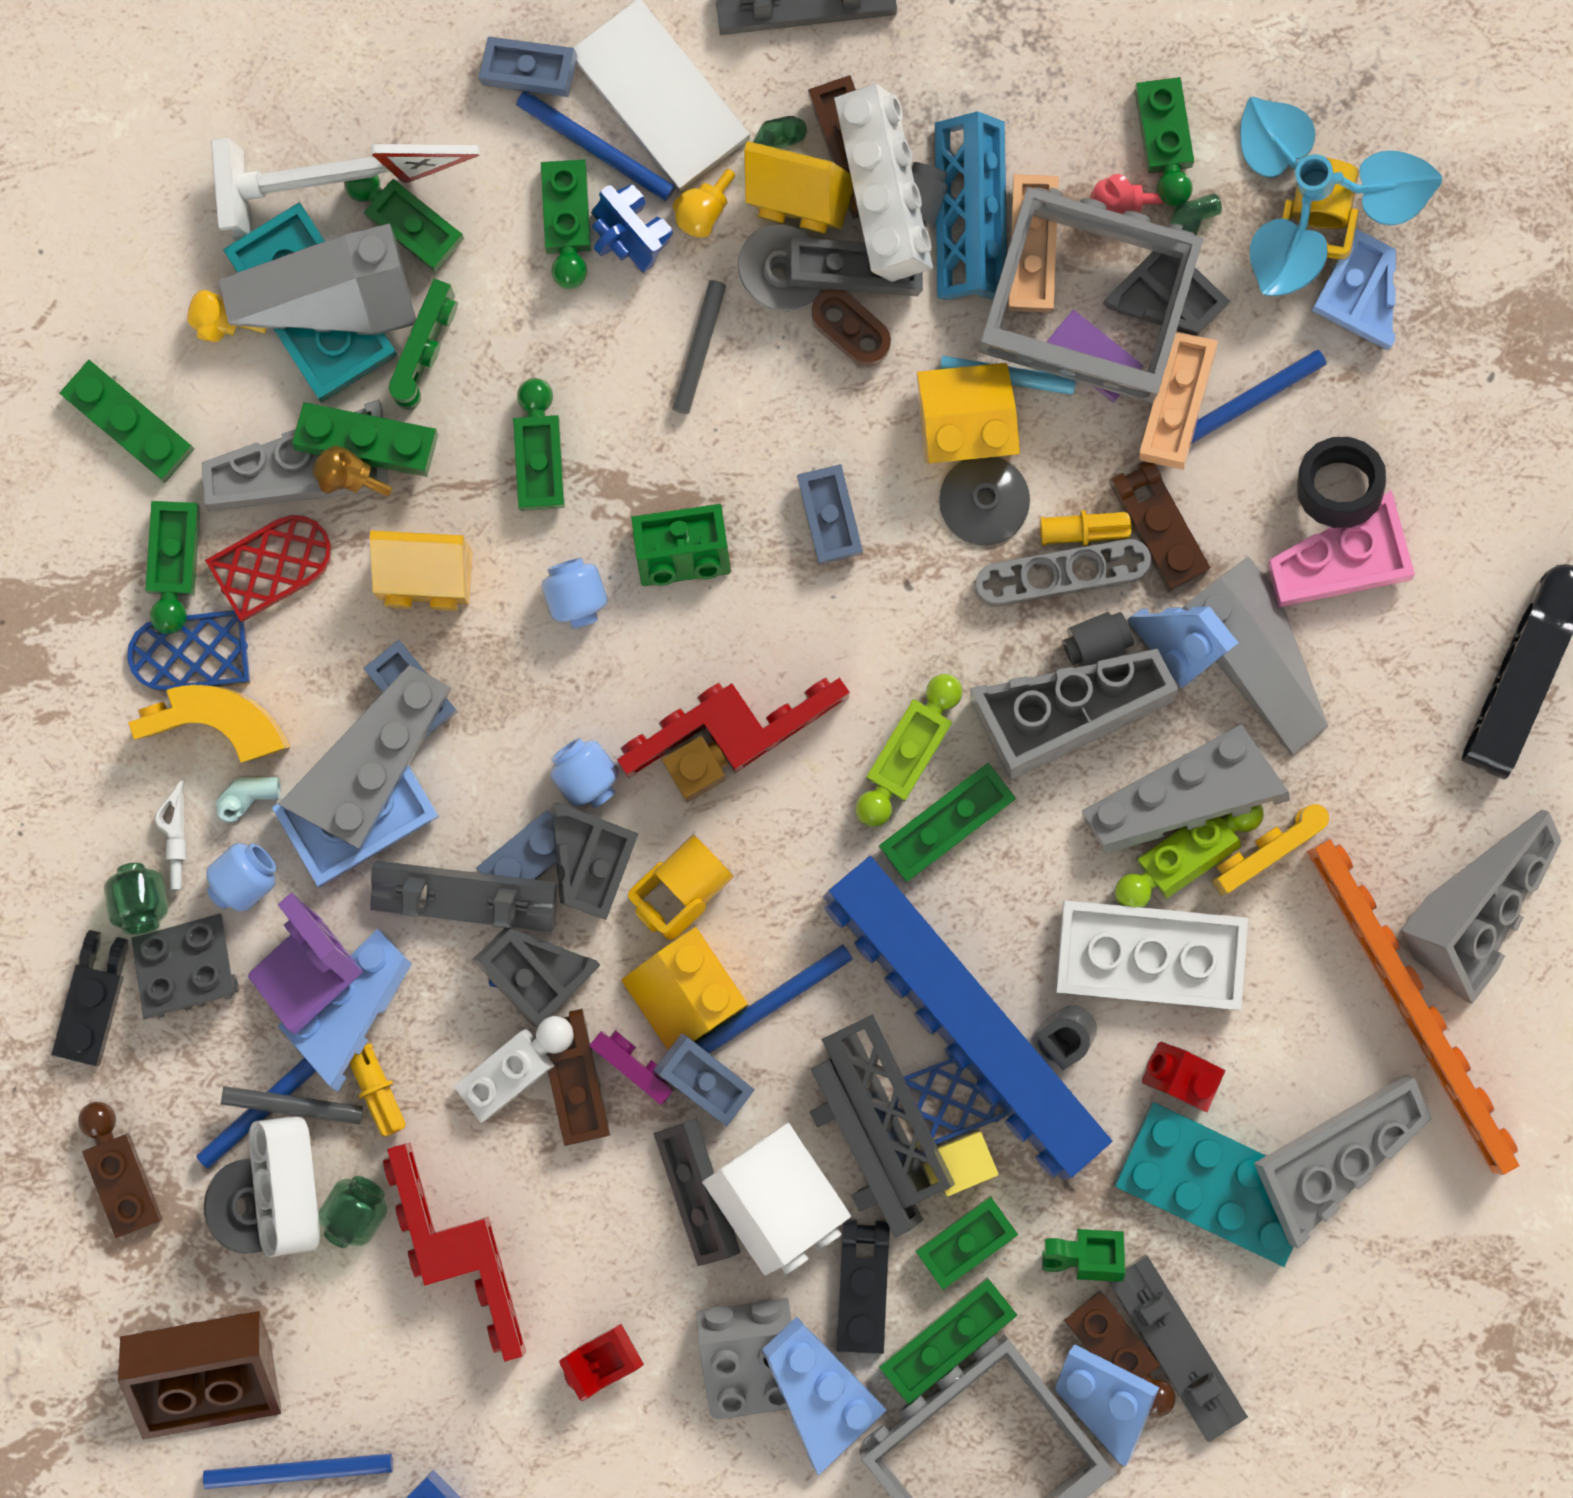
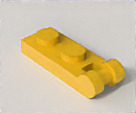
(1271, 847)

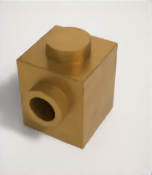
(696, 767)

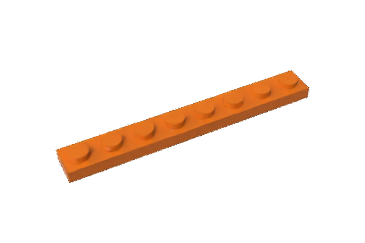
(1423, 1022)

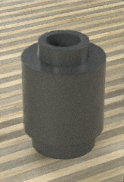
(932, 190)
(1098, 639)

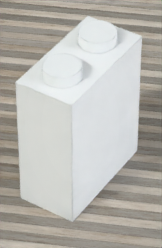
(778, 1201)

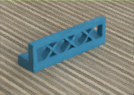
(979, 203)

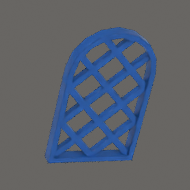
(205, 618)
(947, 1100)

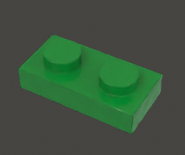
(966, 1242)

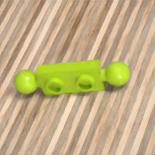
(908, 750)
(1185, 857)

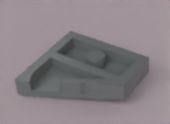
(1148, 289)
(589, 859)
(533, 972)

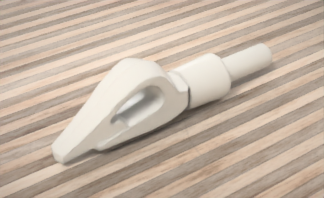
(175, 832)

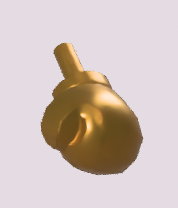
(342, 469)

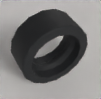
(1347, 451)

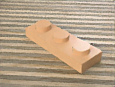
(1035, 274)
(1178, 401)

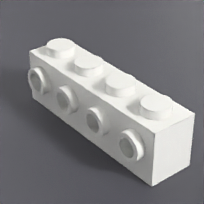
(884, 182)

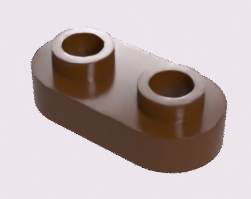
(851, 328)

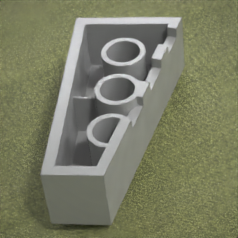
(1066, 709)

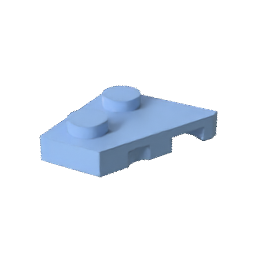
(1362, 291)
(1184, 638)
(1106, 1400)

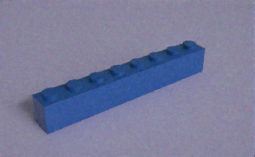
(966, 1019)

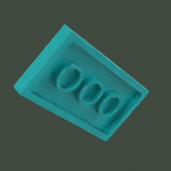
(325, 358)
(1203, 1182)

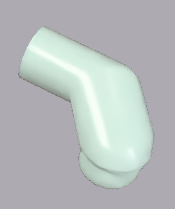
(242, 794)

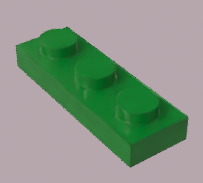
(126, 421)
(371, 438)
(947, 822)
(947, 1340)

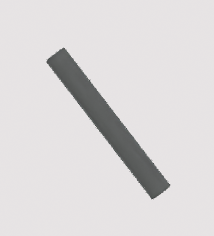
(699, 347)
(291, 1105)

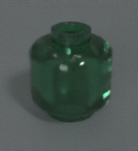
(136, 899)
(352, 1212)

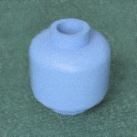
(574, 592)
(584, 773)
(240, 877)

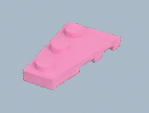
(1344, 559)

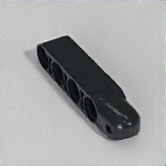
(1524, 676)

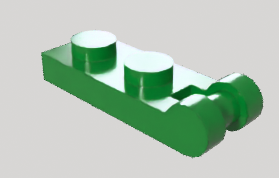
(421, 345)

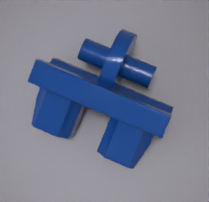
(624, 231)

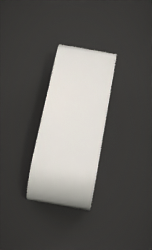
(284, 1186)

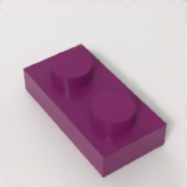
(618, 1052)

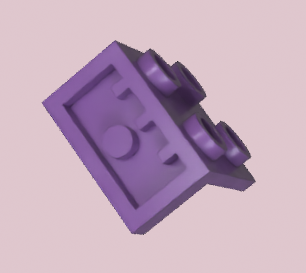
(305, 968)

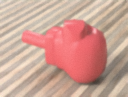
(1121, 195)

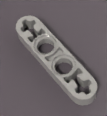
(1061, 567)

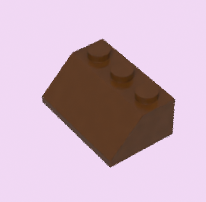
(199, 1375)

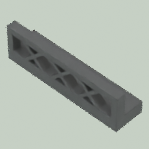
(881, 1116)

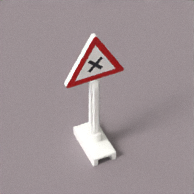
(237, 186)

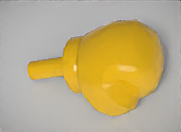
(701, 207)
(209, 317)

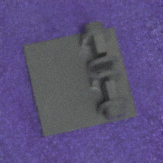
(183, 967)

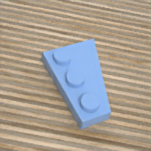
(821, 1394)

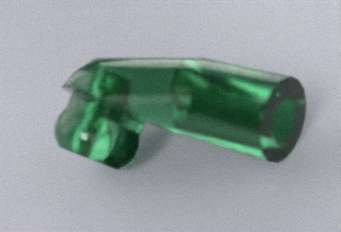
(781, 132)
(1194, 211)

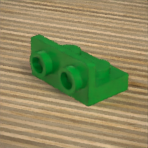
(681, 545)

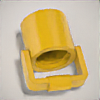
(1333, 211)
(692, 877)

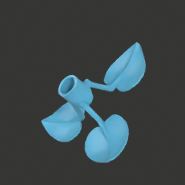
(1280, 134)

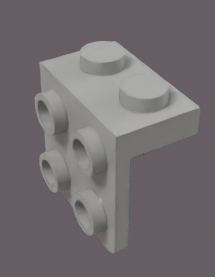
(733, 1357)

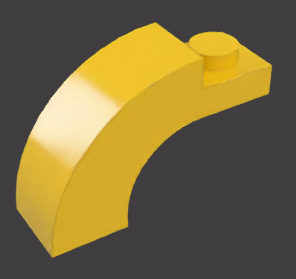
(234, 714)

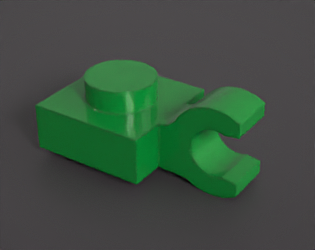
(1094, 1253)

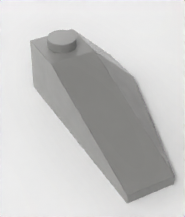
(334, 285)
(1267, 658)
(1468, 916)

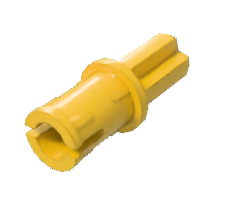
(1084, 528)
(377, 1092)

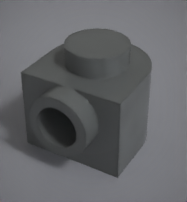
(1067, 1035)

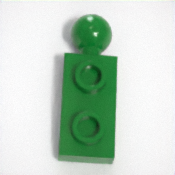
(1166, 137)
(566, 219)
(412, 221)
(538, 449)
(172, 561)

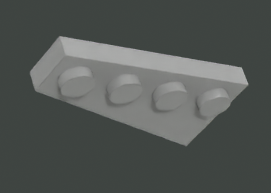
(271, 473)
(363, 768)
(1201, 785)
(1332, 1159)

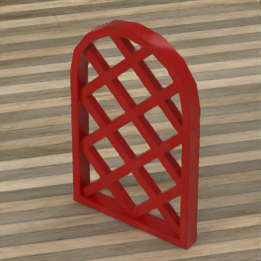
(266, 531)

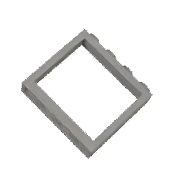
(1067, 363)
(882, 1440)

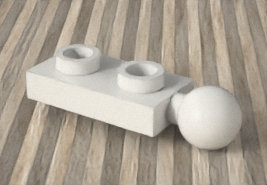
(514, 1067)

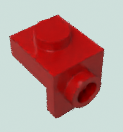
(1183, 1076)
(600, 1362)

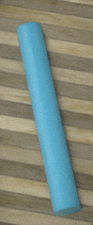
(1020, 376)

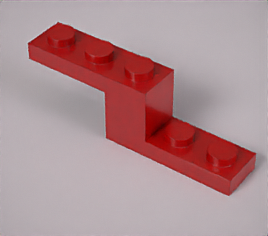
(732, 726)
(454, 1251)

